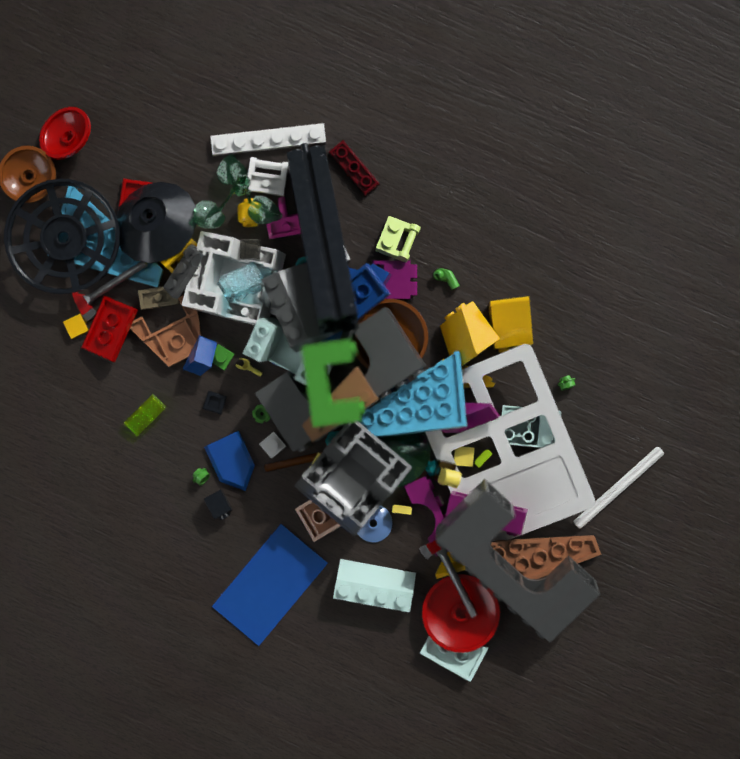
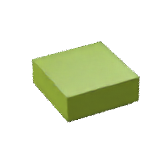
(482, 458)

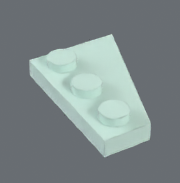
(461, 664)

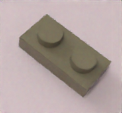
(155, 298)

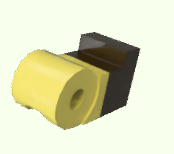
(446, 474)

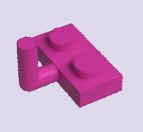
(286, 226)

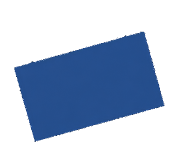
(269, 584)

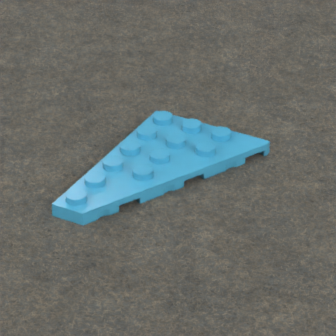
(423, 405)

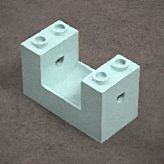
(271, 345)

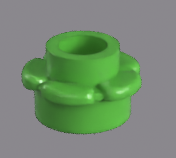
(566, 382)
(256, 414)
(200, 476)

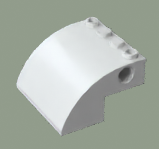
(221, 257)

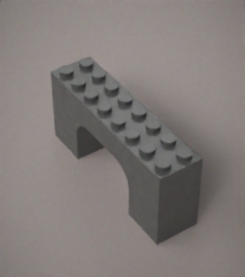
(391, 364)
(542, 603)

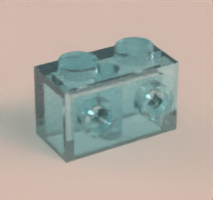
(241, 282)

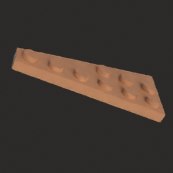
(540, 556)

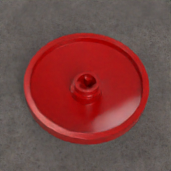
(449, 620)

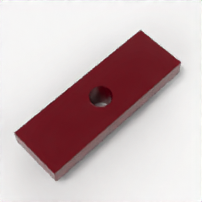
(362, 176)

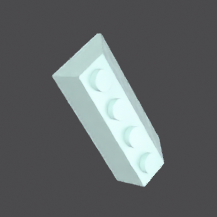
(374, 585)

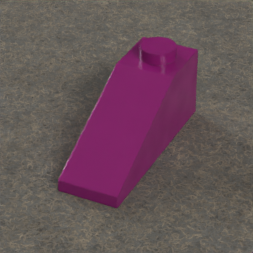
(476, 415)

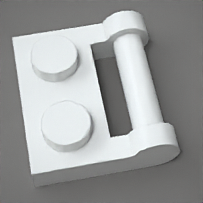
(266, 182)

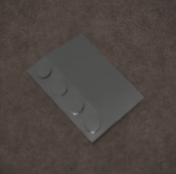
(294, 305)

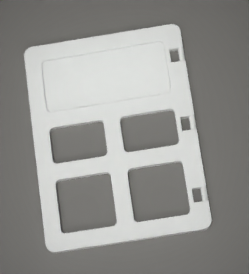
(543, 481)

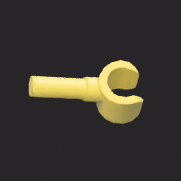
(247, 366)

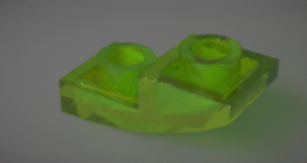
(144, 415)

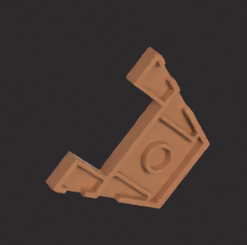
(174, 341)

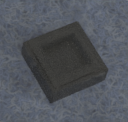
(250, 249)

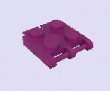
(399, 283)

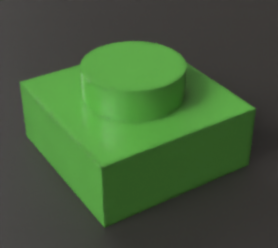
(222, 357)

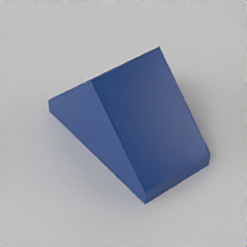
(201, 356)

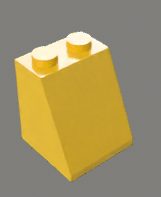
(511, 322)
(467, 332)

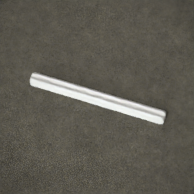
(619, 487)

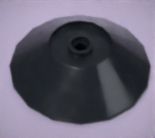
(165, 231)

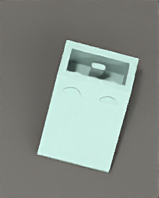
(530, 433)

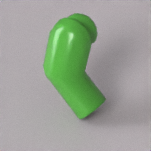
(447, 276)

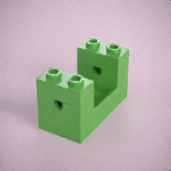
(324, 409)

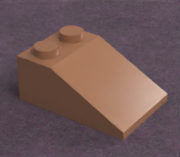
(316, 520)

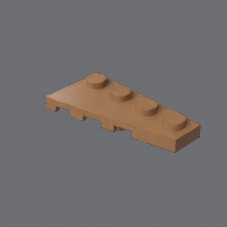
(353, 386)

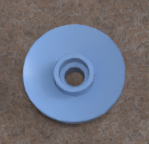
(381, 530)

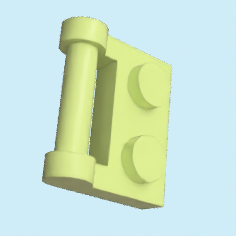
(391, 236)

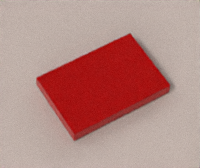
(109, 328)

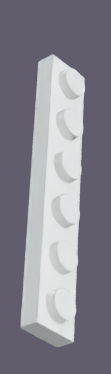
(267, 139)

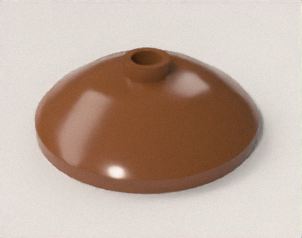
(18, 165)

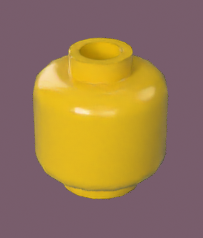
(242, 213)

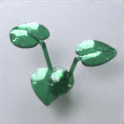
(231, 171)

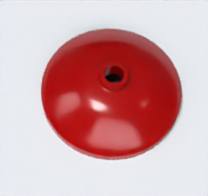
(65, 133)

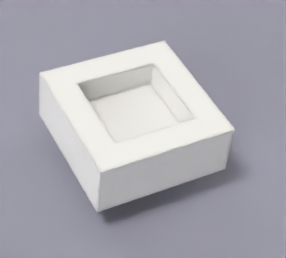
(272, 445)

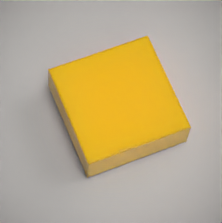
(76, 326)

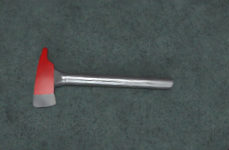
(84, 301)
(432, 548)

